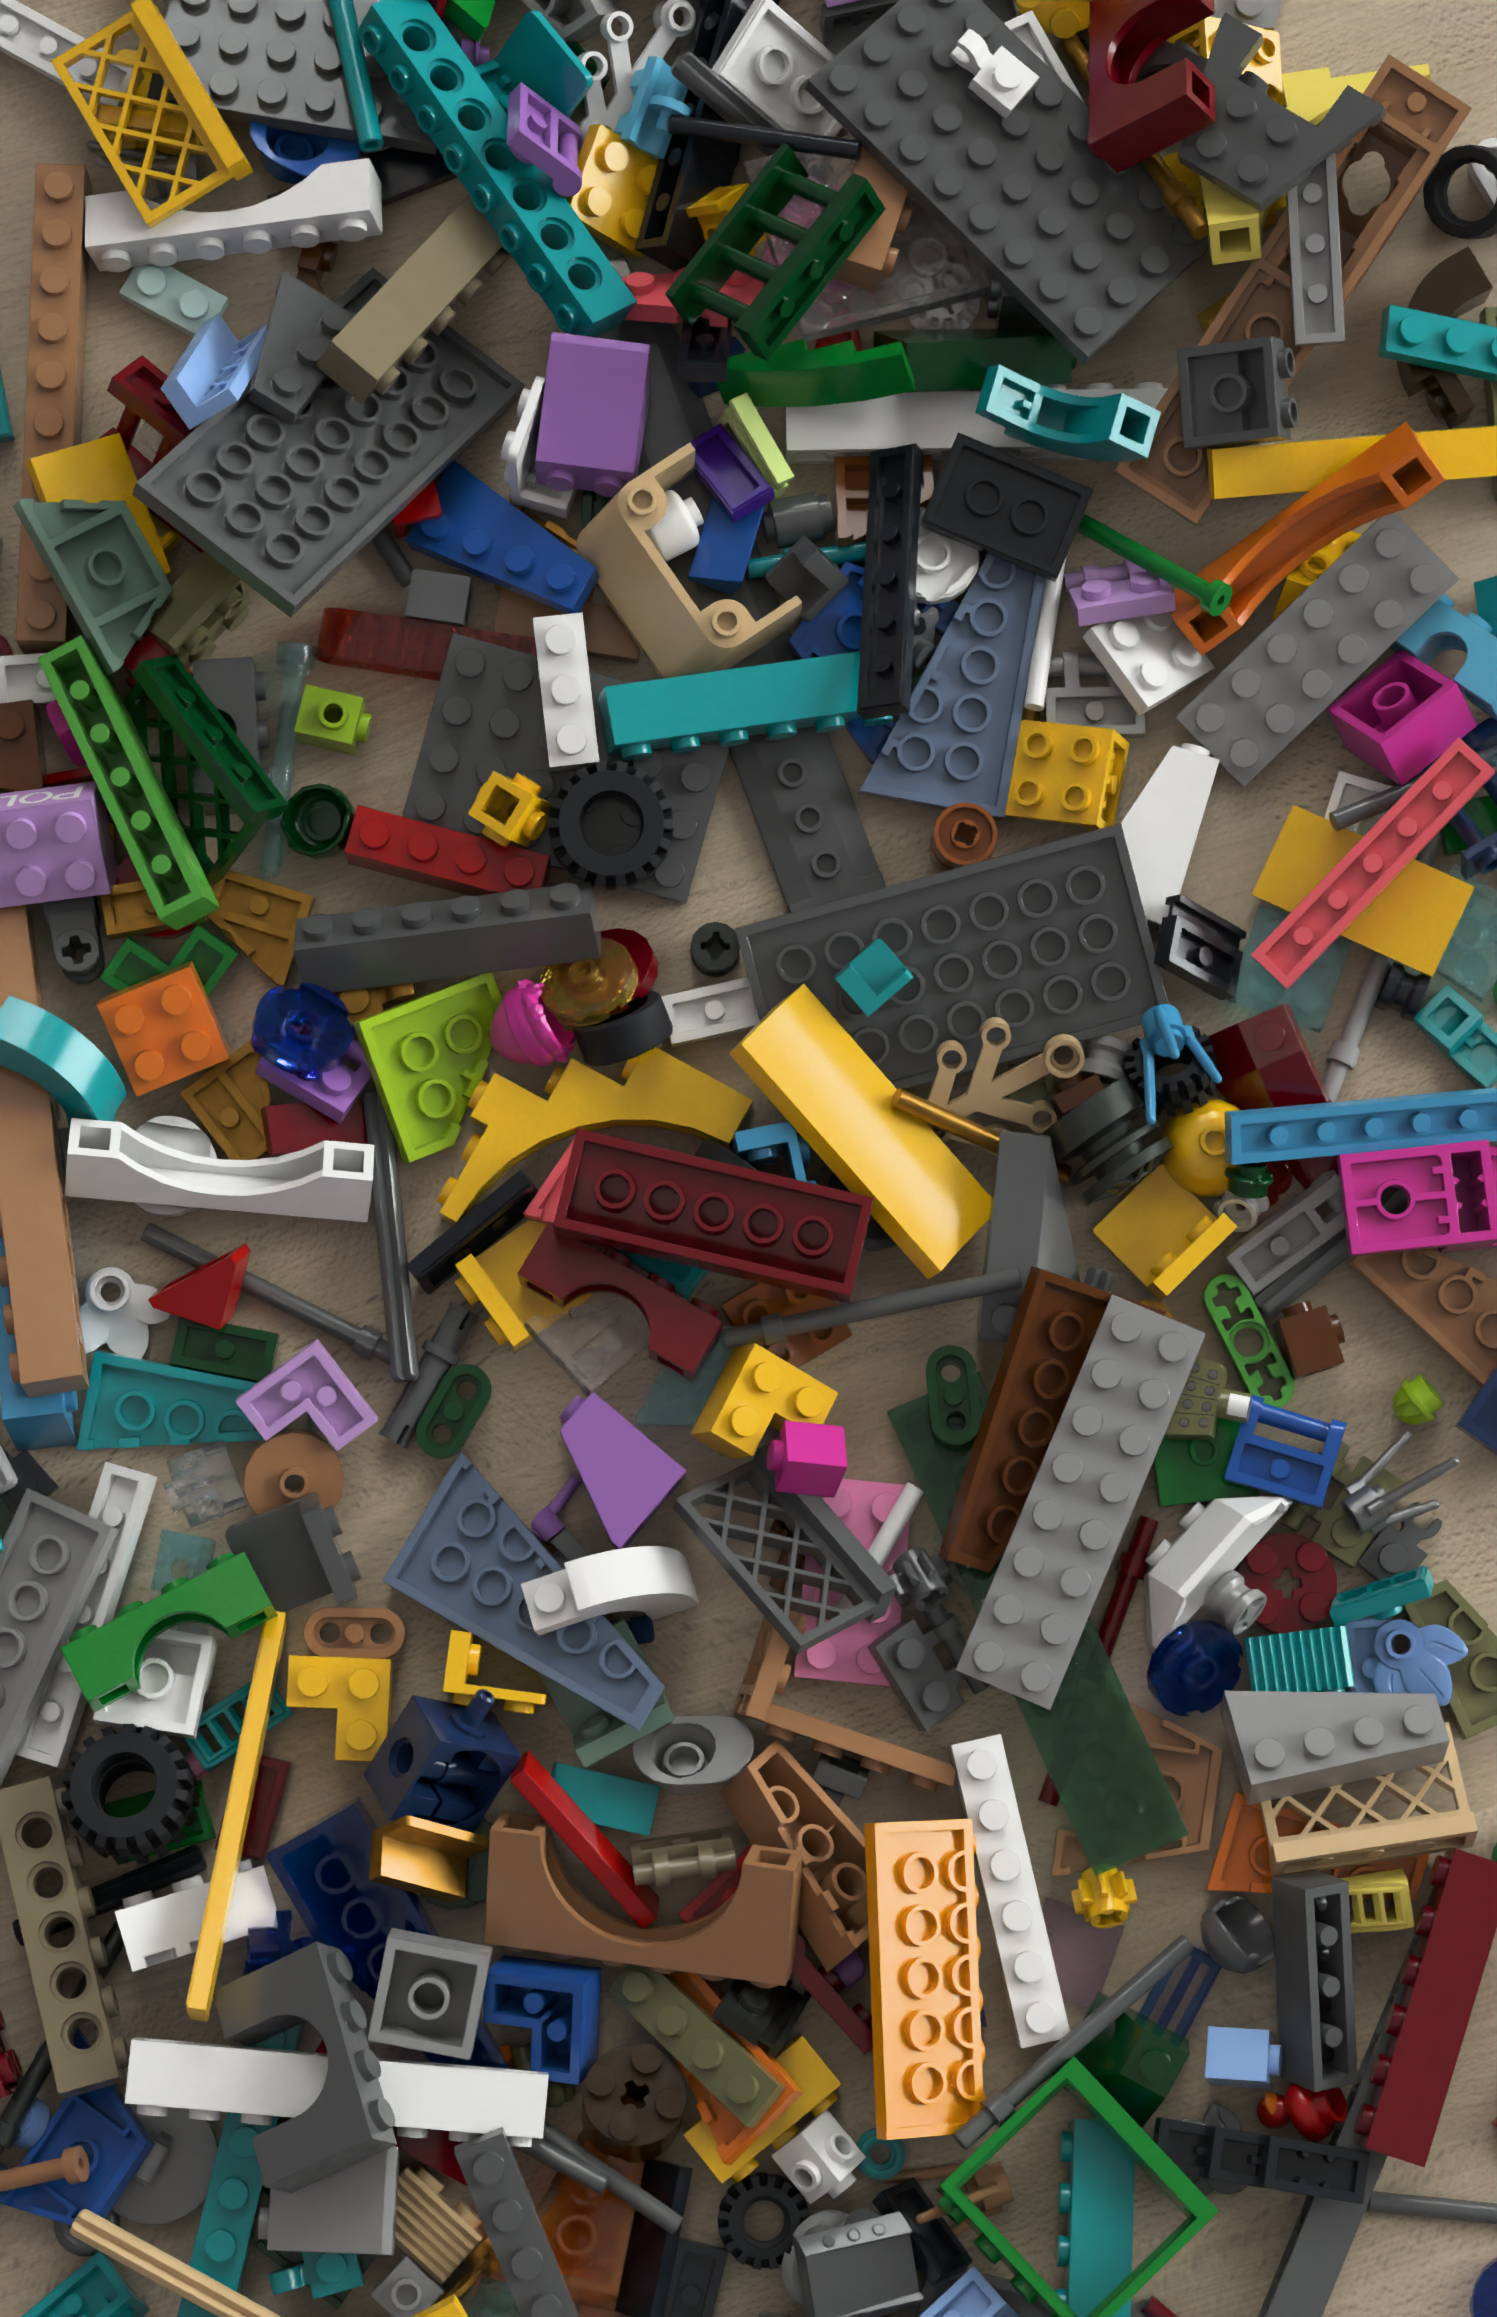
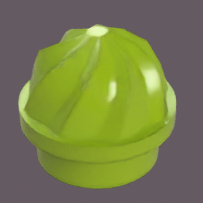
(1416, 1401)

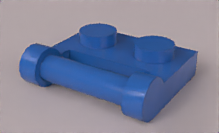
(1281, 1467)

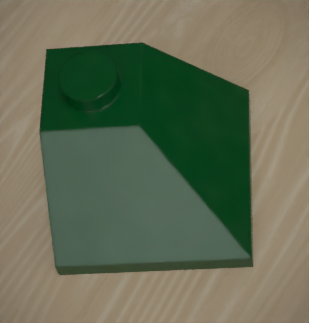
(1134, 2061)

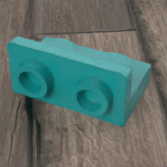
(91, 2291)

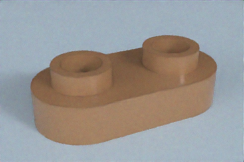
(355, 1632)

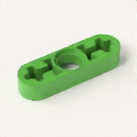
(1240, 1304)

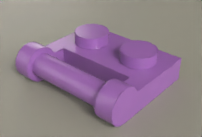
(545, 138)
(330, 1094)

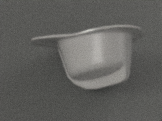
(694, 1752)

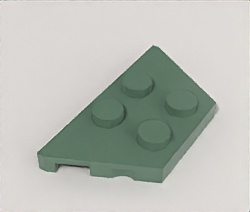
(99, 569)

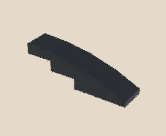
(1264, 2160)

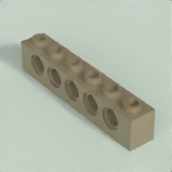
(74, 2069)

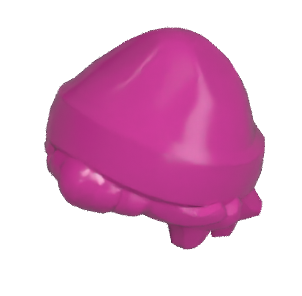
(526, 1029)

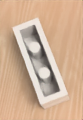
(566, 692)

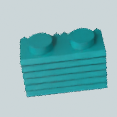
(1301, 1661)

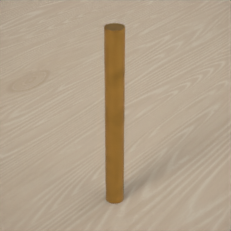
(957, 1125)

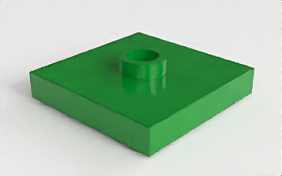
(1196, 1469)

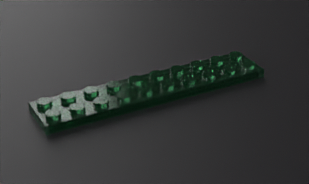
(1090, 1732)

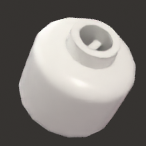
(678, 528)

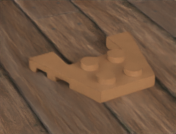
(1192, 1776)

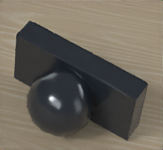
(934, 2244)

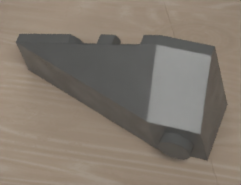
(1024, 1226)

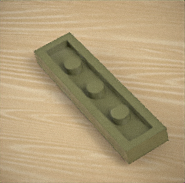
(698, 2042)

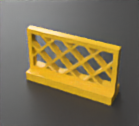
(189, 93)

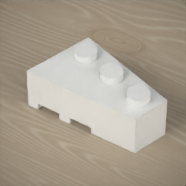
(172, 1924)

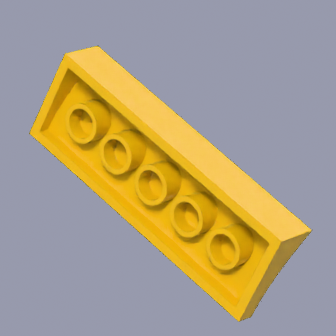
(847, 1118)

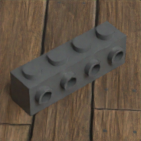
(1314, 1980)

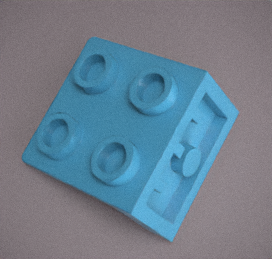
(766, 1143)

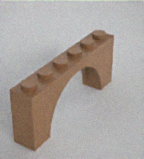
(542, 1910)

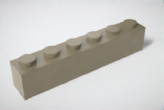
(414, 303)

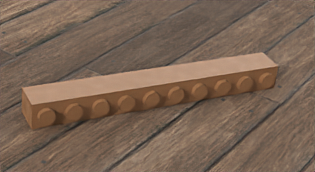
(53, 378)
(33, 1203)

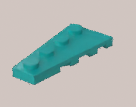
(160, 1404)

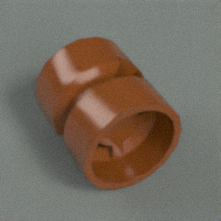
(962, 836)

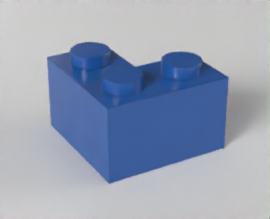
(559, 2006)

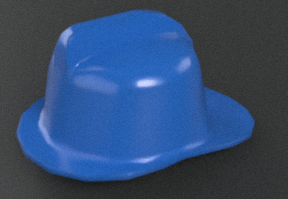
(295, 155)

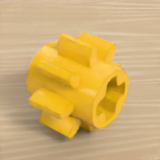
(1104, 1898)

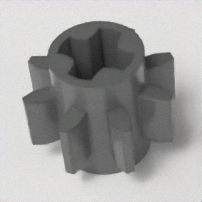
(921, 1579)

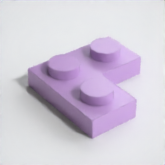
(311, 1385)

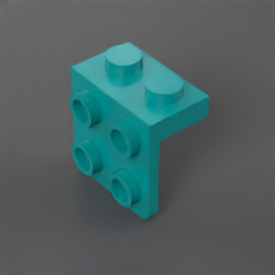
(541, 62)

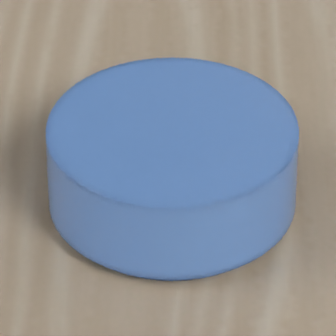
(33, 2124)

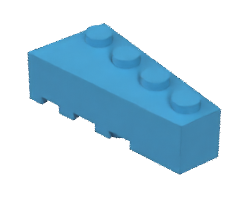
(32, 1421)

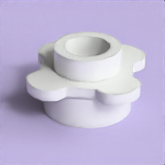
(1245, 1216)

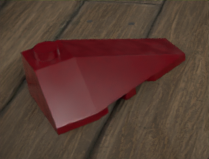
(1270, 1067)

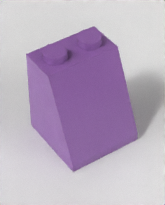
(593, 413)
(618, 1467)

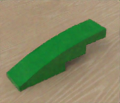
(818, 375)

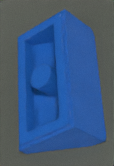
(724, 549)

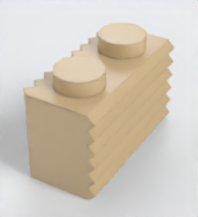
(431, 2227)

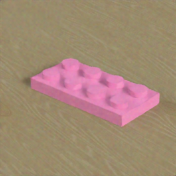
(845, 1655)

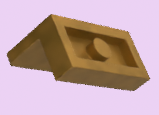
(423, 1857)

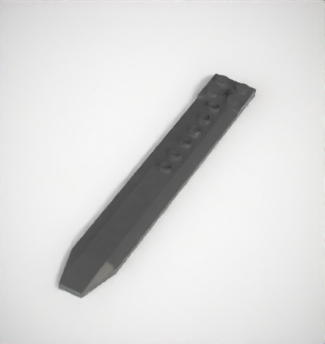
(788, 782)

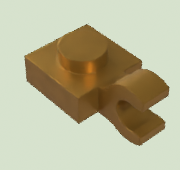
(370, 1001)

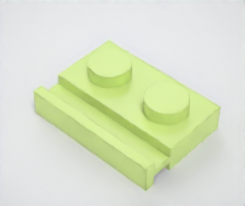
(755, 440)

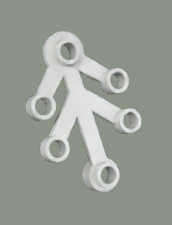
(620, 61)

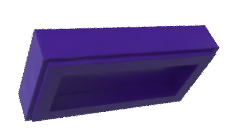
(729, 474)

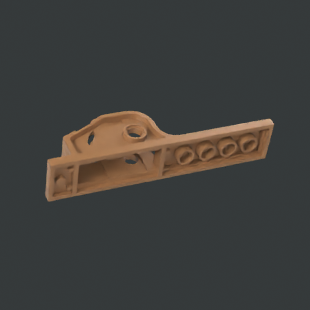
(1411, 140)

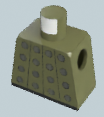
(1205, 1402)

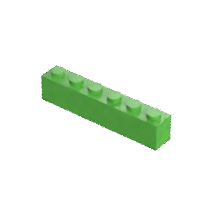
(129, 784)

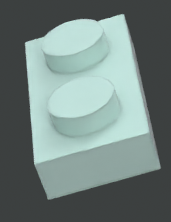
(172, 297)

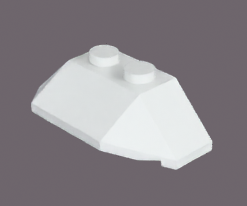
(1207, 1549)

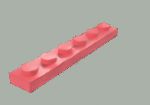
(1373, 863)

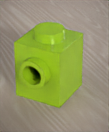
(332, 720)

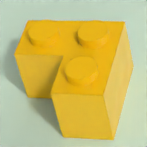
(755, 1393)
(354, 1687)

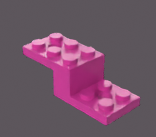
(1447, 1194)

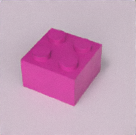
(1401, 717)

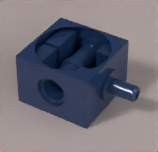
(443, 1762)

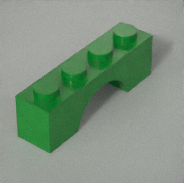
(110, 1657)

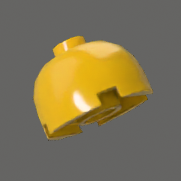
(1199, 1150)

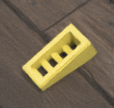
(1380, 1919)

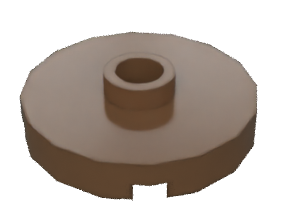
(289, 1454)

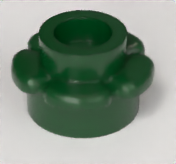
(1249, 1180)

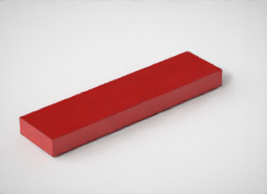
(584, 1839)

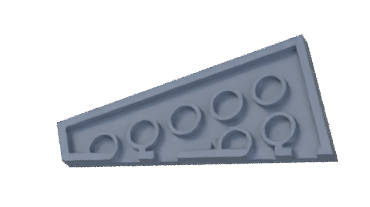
(967, 701)
(470, 1569)

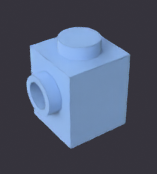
(1242, 2057)

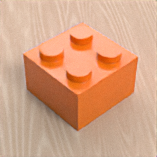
(164, 1028)

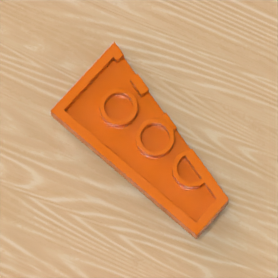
(729, 2132)

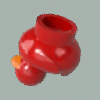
(1309, 2111)

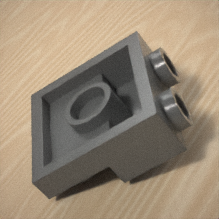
(1236, 393)

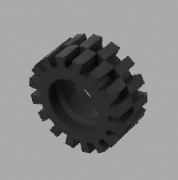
(1178, 1089)
(734, 2206)

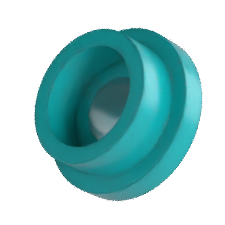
(883, 2170)

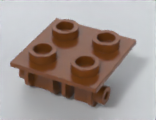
(766, 1299)

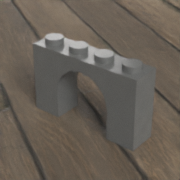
(350, 2113)

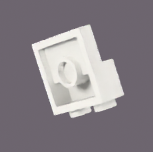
(173, 1685)

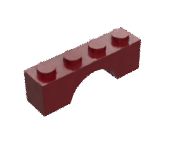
(569, 1268)

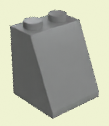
(339, 2213)

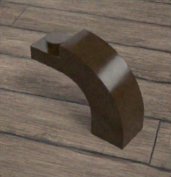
(1450, 291)

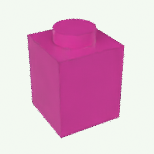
(808, 1458)

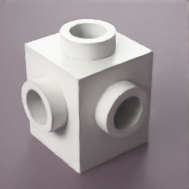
(820, 2158)

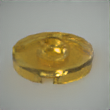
(588, 989)

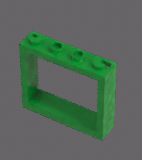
(1134, 2142)

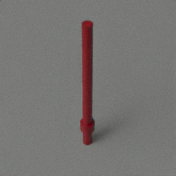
(1131, 1568)

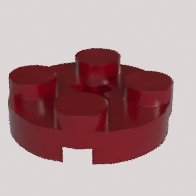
(1307, 1563)

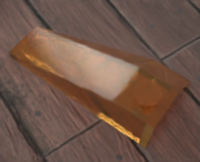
(590, 2230)

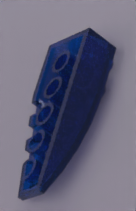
(330, 1887)

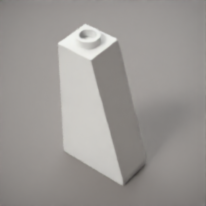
(1165, 825)

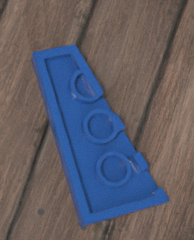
(501, 544)

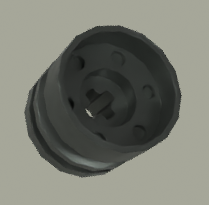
(1108, 1141)

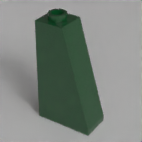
(962, 356)

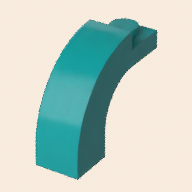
(1068, 424)
(59, 1061)

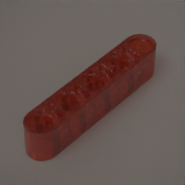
(397, 643)

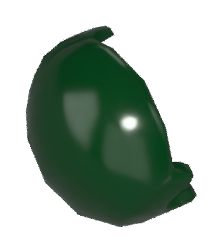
(317, 821)

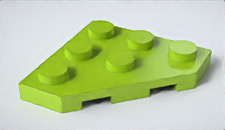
(430, 1060)

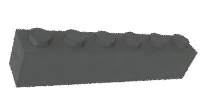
(449, 938)

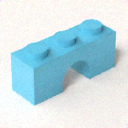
(1446, 629)

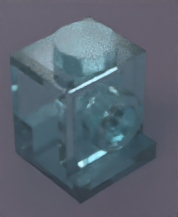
(180, 1546)

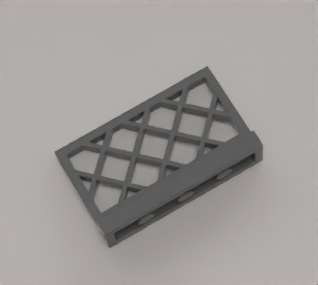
(815, 1533)

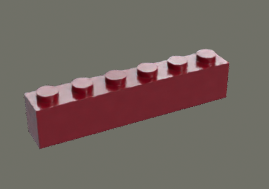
(1433, 2009)

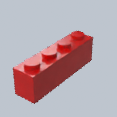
(441, 855)

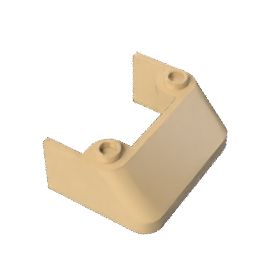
(650, 597)

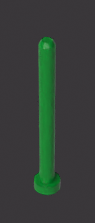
(1213, 596)

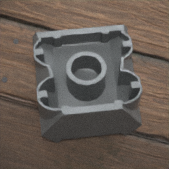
(858, 2266)

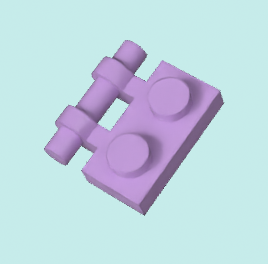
(1116, 593)

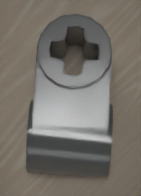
(73, 927)

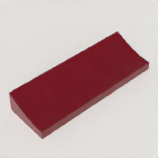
(713, 1215)

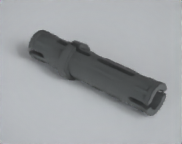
(433, 1365)

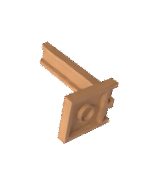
(769, 1675)

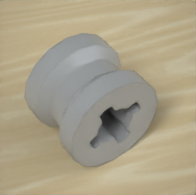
(1105, 1058)
(1234, 1602)

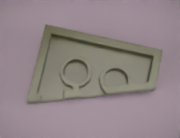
(1474, 1676)

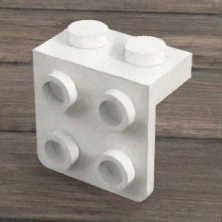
(520, 453)

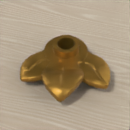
(480, 2260)

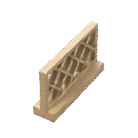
(1377, 1840)

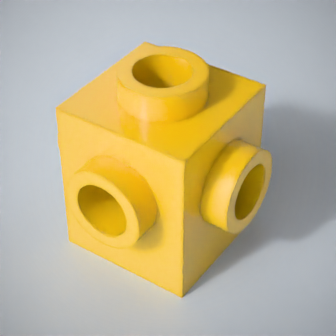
(511, 809)

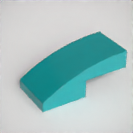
(1461, 1035)
(609, 1798)

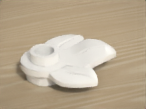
(121, 1322)

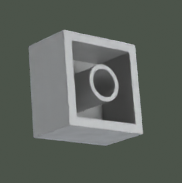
(430, 1993)

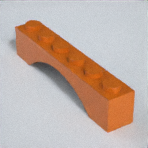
(1372, 485)

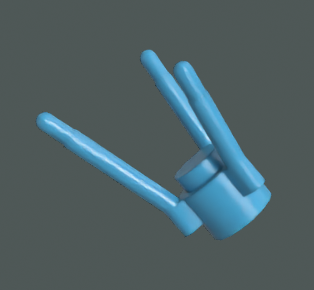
(1166, 1037)

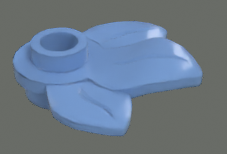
(1422, 1665)

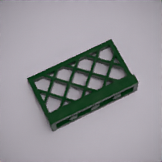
(208, 745)

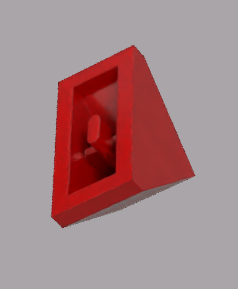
(208, 1292)

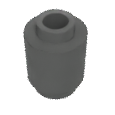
(798, 516)

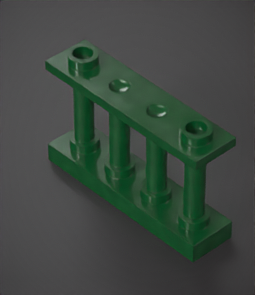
(805, 271)

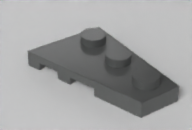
(295, 340)

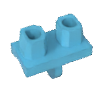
(655, 100)

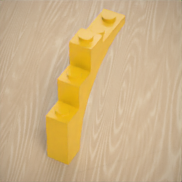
(519, 1123)

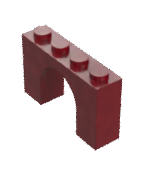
(1146, 116)

